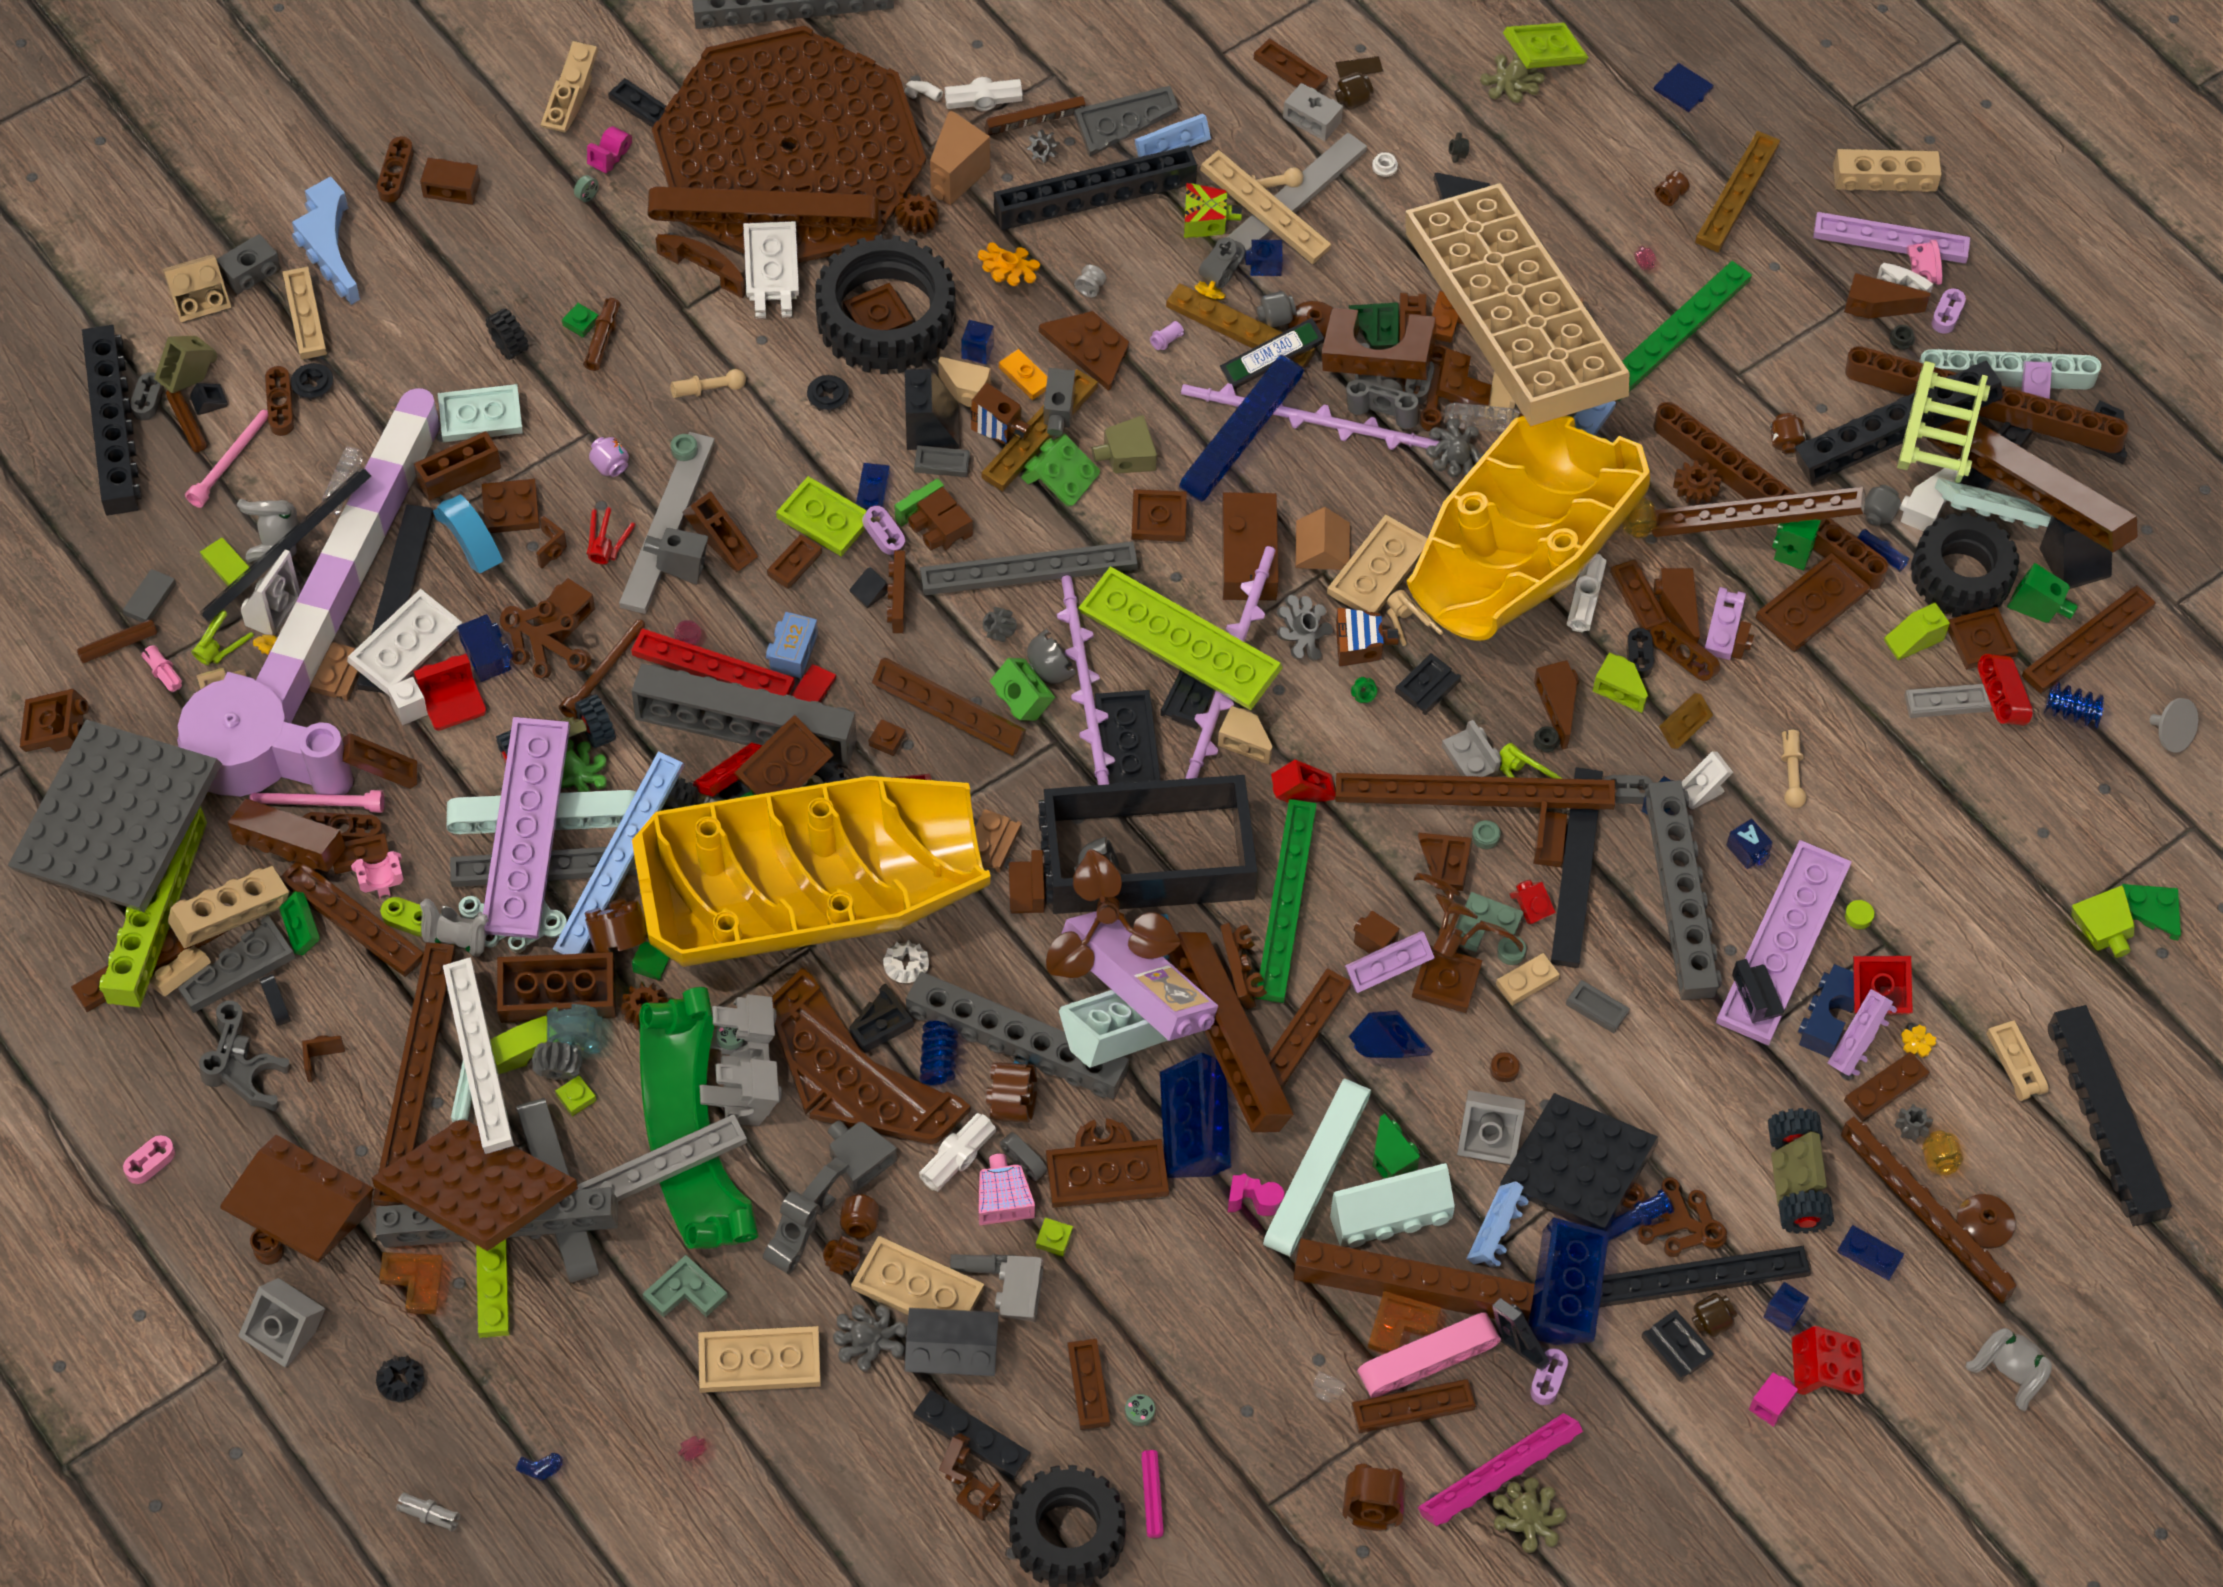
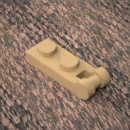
(2017, 1060)

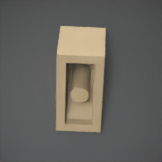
(963, 379)
(1245, 735)

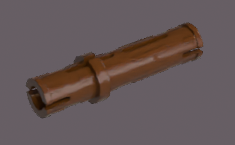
(604, 326)

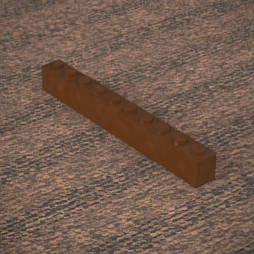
(2044, 486)

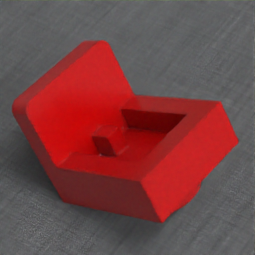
(1533, 900)

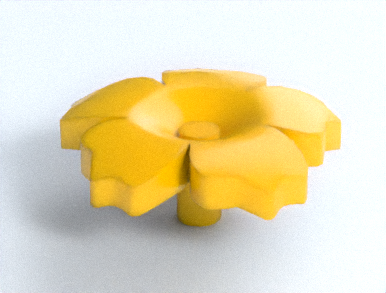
(1209, 291)
(265, 643)
(1917, 1041)

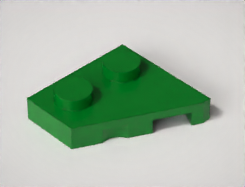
(2155, 907)

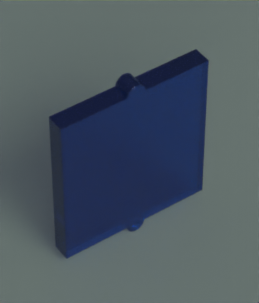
(1683, 87)

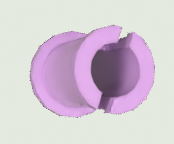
(1162, 338)

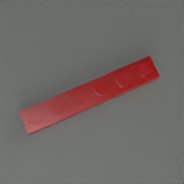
(707, 663)

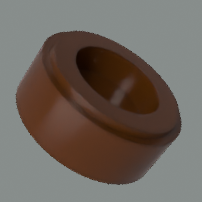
(1504, 1067)

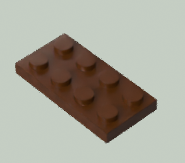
(1812, 602)

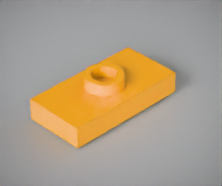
(1024, 374)

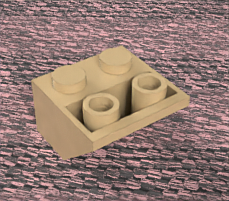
(196, 288)

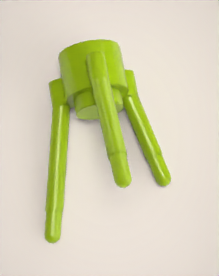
(207, 648)
(1515, 759)

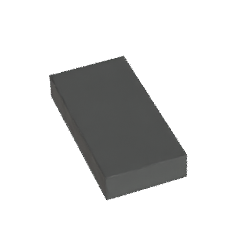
(942, 461)
(149, 596)
(1597, 1006)

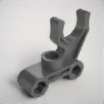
(1384, 396)
(231, 1062)
(799, 1217)

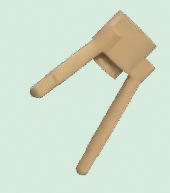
(1404, 606)

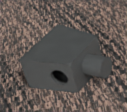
(1059, 400)
(679, 553)
(863, 1151)

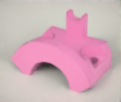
(1926, 262)
(379, 875)

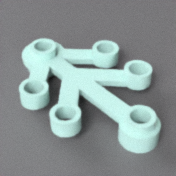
(547, 914)

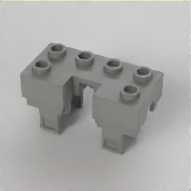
(747, 1073)

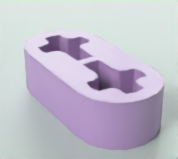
(1944, 309)
(883, 529)
(1554, 1378)

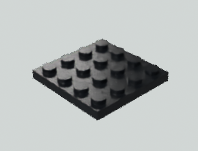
(1580, 1162)

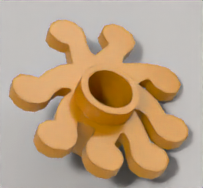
(1007, 265)

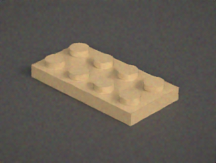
(1378, 566)
(911, 1280)
(759, 1359)

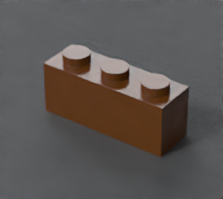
(457, 465)

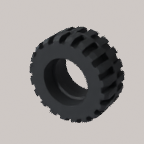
(1969, 537)
(1067, 1489)

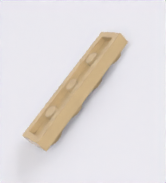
(304, 313)

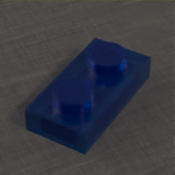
(873, 485)
(1870, 1252)

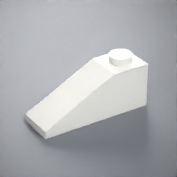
(1925, 501)

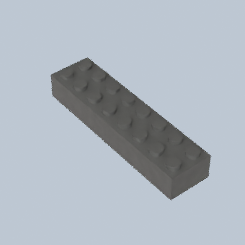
(736, 711)

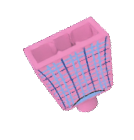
(1004, 1193)

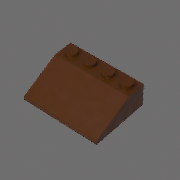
(298, 1198)

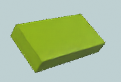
(224, 561)

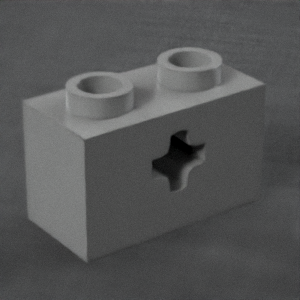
(1313, 111)

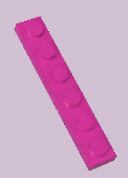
(1500, 1469)

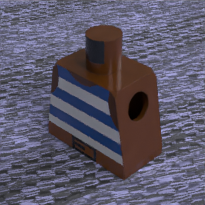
(997, 415)
(1361, 636)

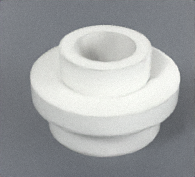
(1384, 164)

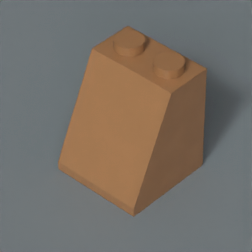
(958, 158)

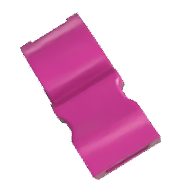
(611, 147)
(1265, 1197)

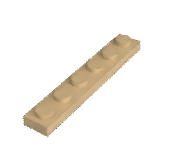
(1265, 207)

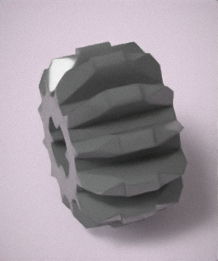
(557, 1060)

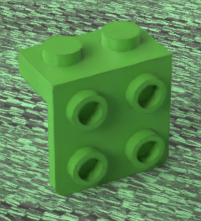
(1062, 469)

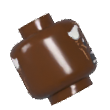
(1787, 432)

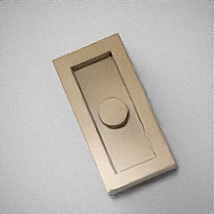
(178, 971)
(1527, 979)

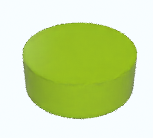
(1859, 914)

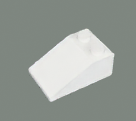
(272, 597)

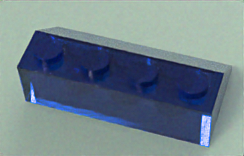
(1195, 1118)
(1568, 1283)

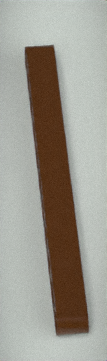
(2015, 407)
(1706, 446)

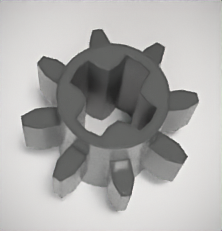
(1046, 140)
(999, 624)
(1918, 1117)

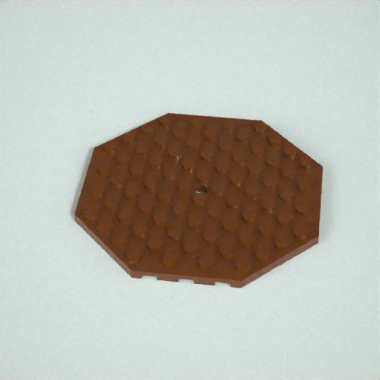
(800, 89)

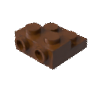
(52, 720)

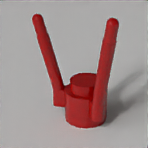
(601, 550)

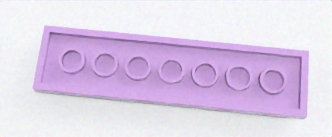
(525, 827)
(1788, 933)

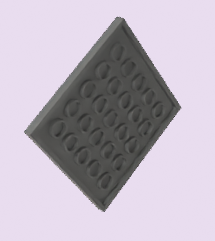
(115, 815)

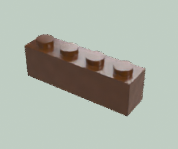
(286, 835)

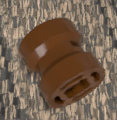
(1669, 190)
(260, 1242)

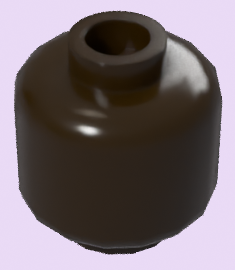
(1354, 90)
(1714, 1315)

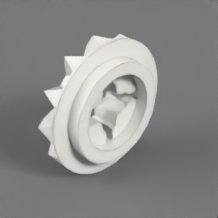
(895, 967)

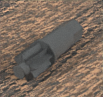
(977, 1263)

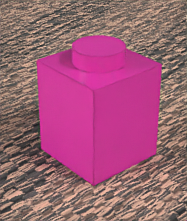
(1773, 1398)

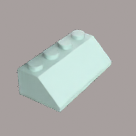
(1106, 1029)
(1392, 1206)

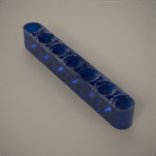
(1241, 428)

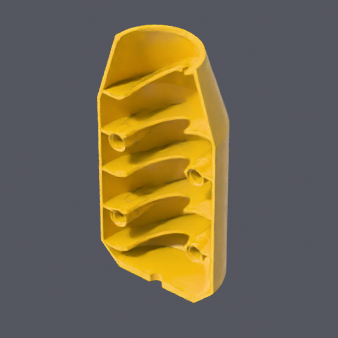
(804, 866)

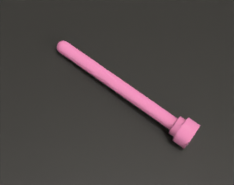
(199, 493)
(370, 801)

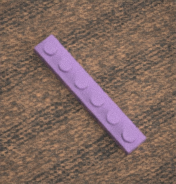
(1887, 236)

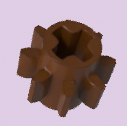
(841, 1255)

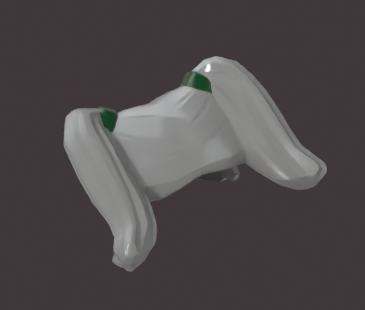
(273, 523)
(452, 928)
(2016, 1359)

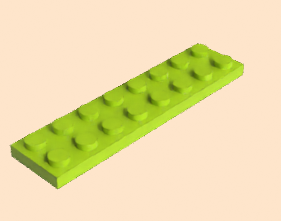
(1181, 638)

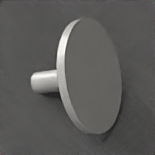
(2177, 724)

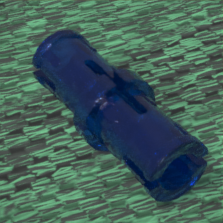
(1893, 557)

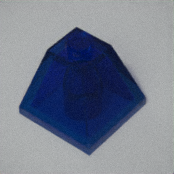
(1388, 1036)

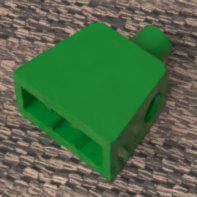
(2041, 595)

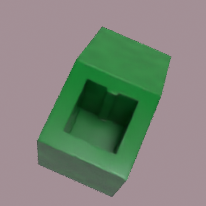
(1392, 1151)

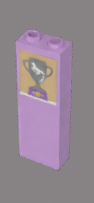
(1147, 985)

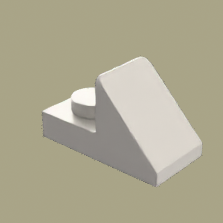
(1705, 780)

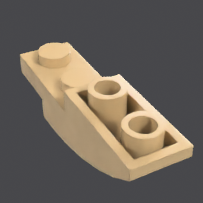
(571, 88)

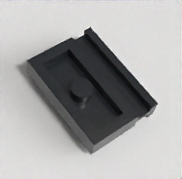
(1427, 684)
(1187, 699)
(1677, 1345)

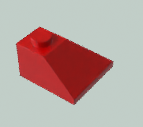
(1887, 976)

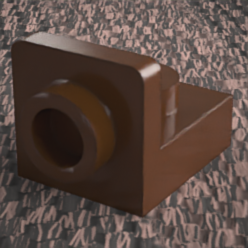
(957, 1454)

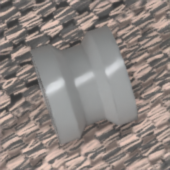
(1089, 282)

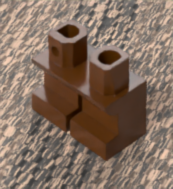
(943, 520)

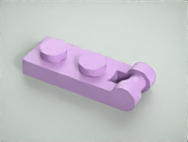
(1724, 623)

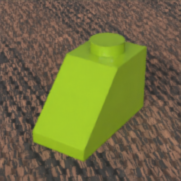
(1918, 632)
(1621, 683)

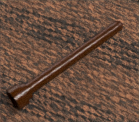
(567, 706)

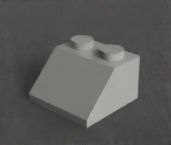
(1491, 1127)
(1021, 1288)
(281, 1321)

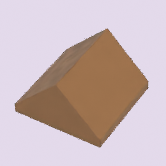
(1322, 541)

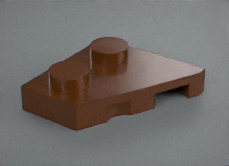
(1447, 857)

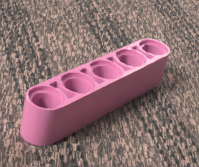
(1428, 1355)

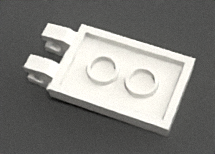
(771, 265)

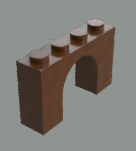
(1405, 360)

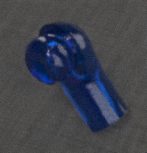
(541, 1469)

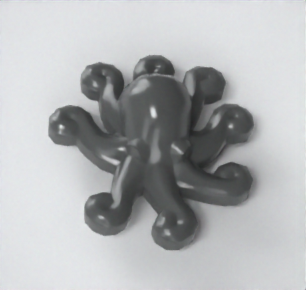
(1455, 448)
(1303, 626)
(868, 1336)

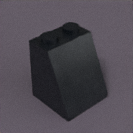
(930, 411)
(2074, 555)

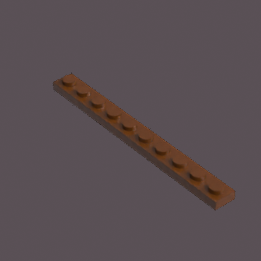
(1475, 791)
(416, 1060)

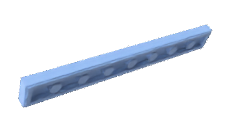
(619, 852)

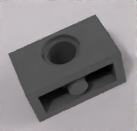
(248, 264)

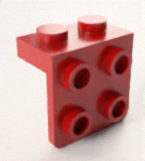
(450, 692)
(1827, 1360)

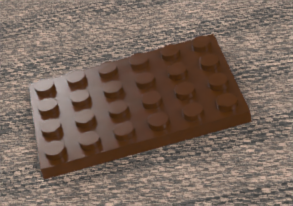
(474, 1191)

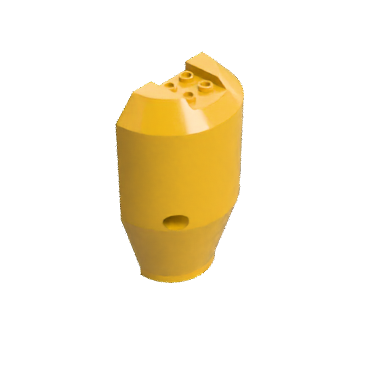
(1525, 523)

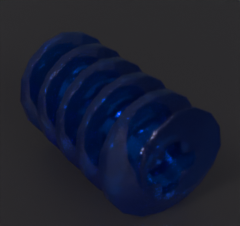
(2075, 704)
(938, 1053)

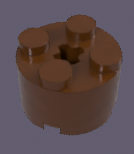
(616, 927)
(1012, 1092)
(1374, 1497)

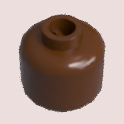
(859, 1216)

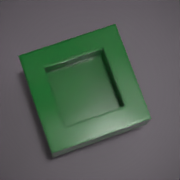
(580, 320)

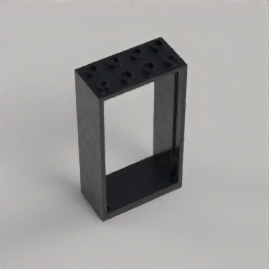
(1145, 798)

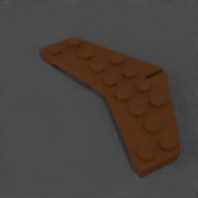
(855, 1088)

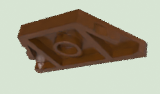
(1089, 344)

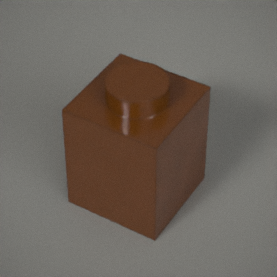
(1374, 933)

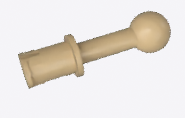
(1292, 177)
(734, 379)
(1795, 796)

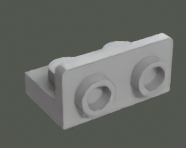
(1472, 752)

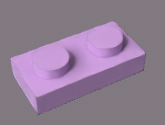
(2037, 378)

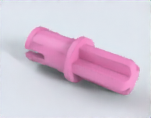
(162, 668)

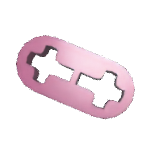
(148, 1159)

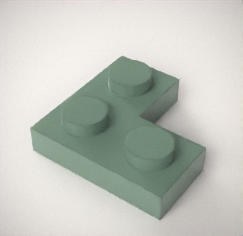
(1488, 911)
(683, 1282)

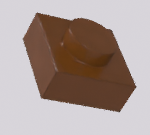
(1743, 640)
(887, 737)

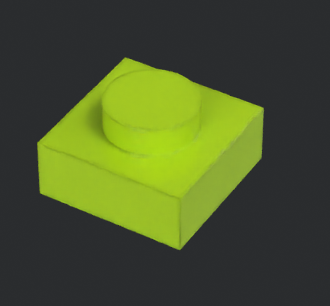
(575, 1095)
(1054, 1237)

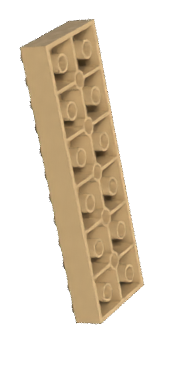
(1517, 304)

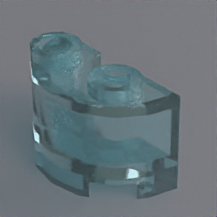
(576, 1026)

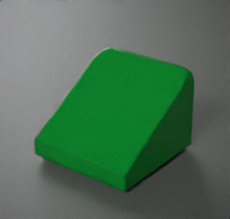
(649, 961)

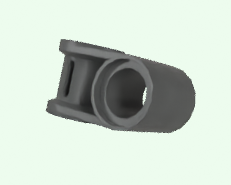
(1221, 263)

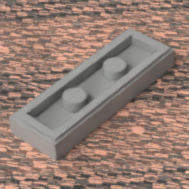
(1947, 700)

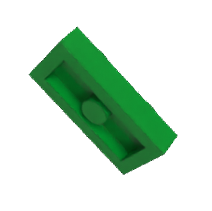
(299, 923)

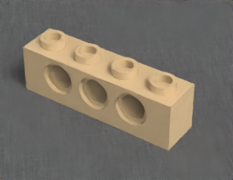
(1887, 170)
(220, 918)

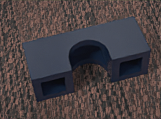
(1822, 1030)

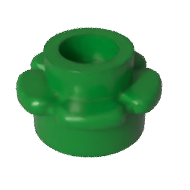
(1368, 694)

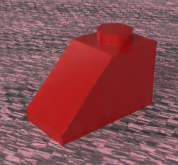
(1302, 783)

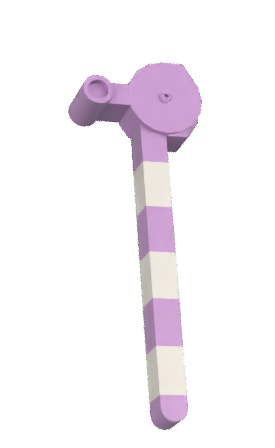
(250, 720)

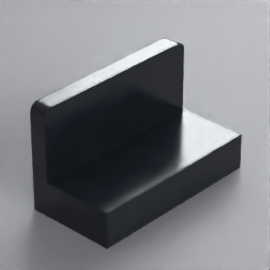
(1757, 991)

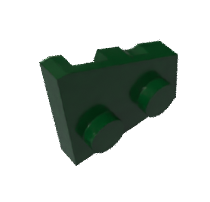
(1379, 324)

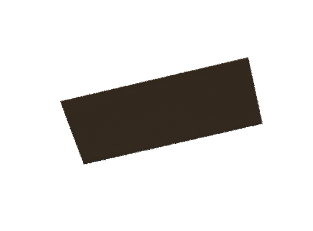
(1363, 66)

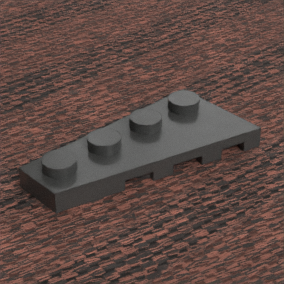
(1117, 119)
(250, 959)

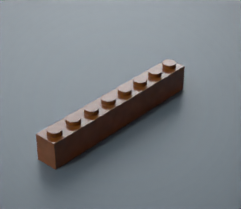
(1233, 1037)
(1416, 1280)

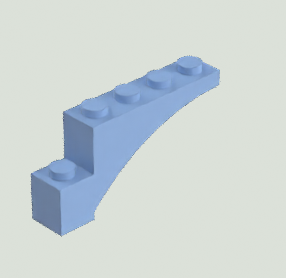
(320, 235)

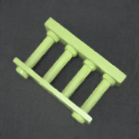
(1923, 404)

